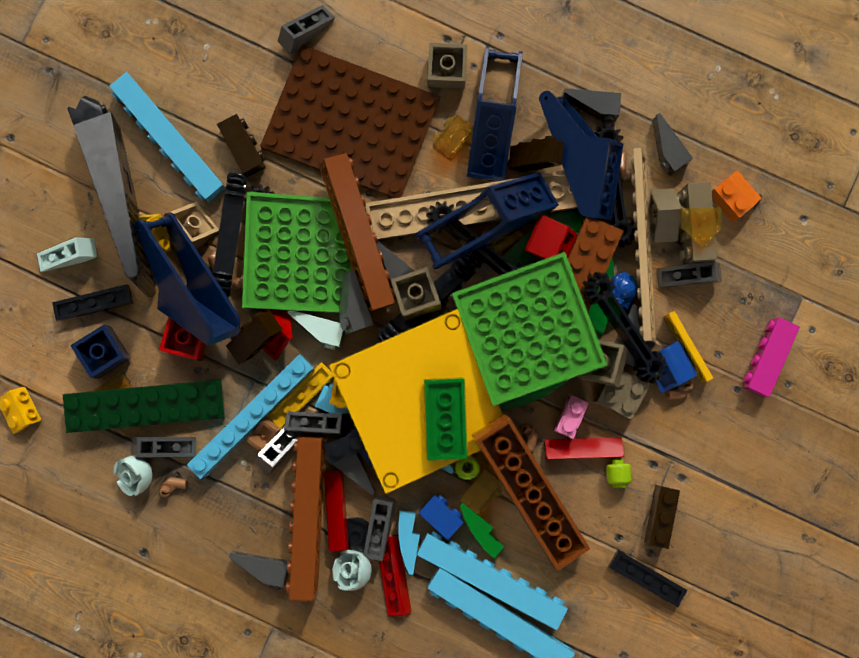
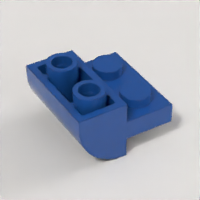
(678, 369)

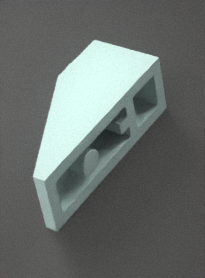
(67, 253)
(324, 330)

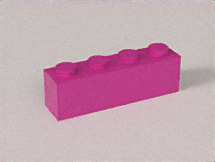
(770, 357)

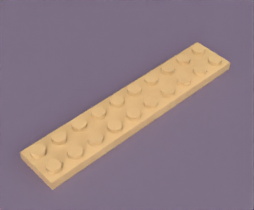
(643, 238)

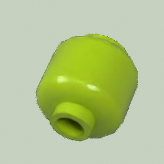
(467, 474)
(619, 474)

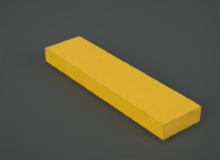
(693, 354)
(301, 394)

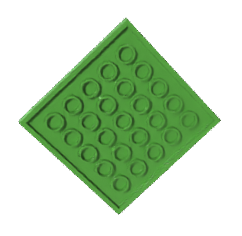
(292, 254)
(529, 329)

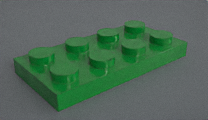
(445, 419)

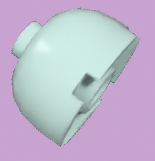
(133, 475)
(351, 570)

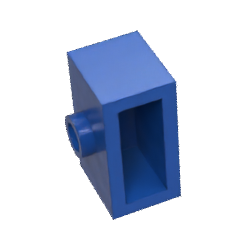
(441, 516)

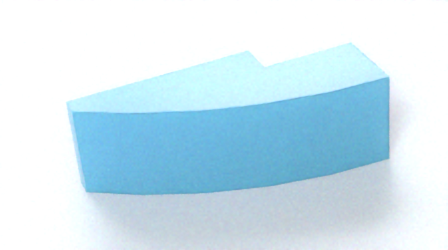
(408, 539)

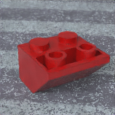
(550, 239)

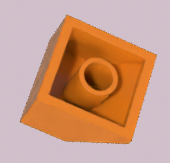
(735, 196)

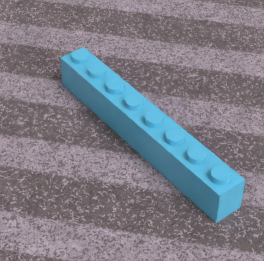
(169, 139)
(250, 417)
(492, 580)
(496, 616)

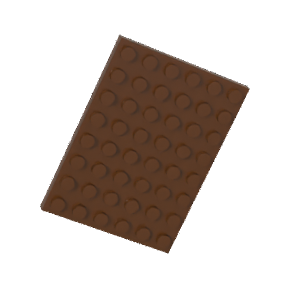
(348, 109)

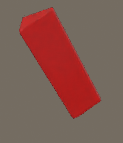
(583, 448)
(336, 511)
(394, 579)

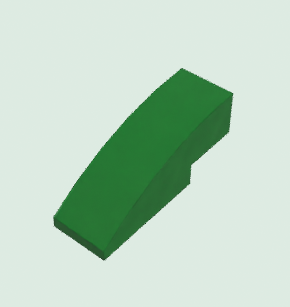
(481, 531)

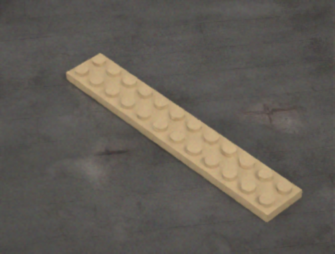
(408, 214)

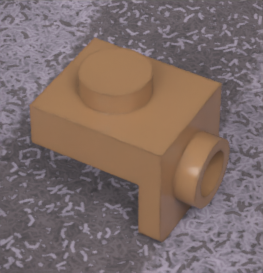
(263, 434)

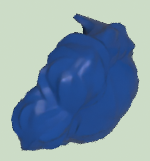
(625, 289)

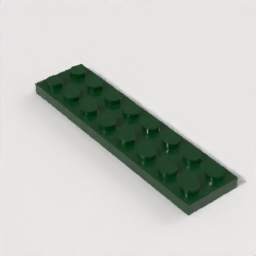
(143, 406)

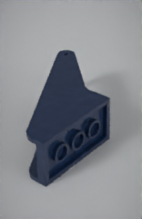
(493, 126)
(588, 161)
(516, 203)
(201, 303)

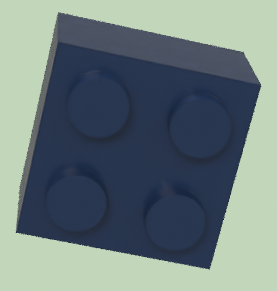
(100, 352)

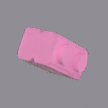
(571, 416)

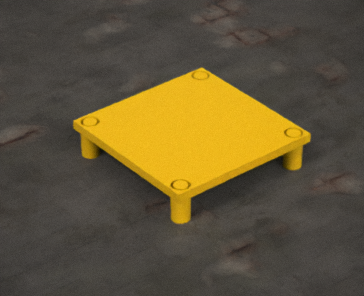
(387, 395)

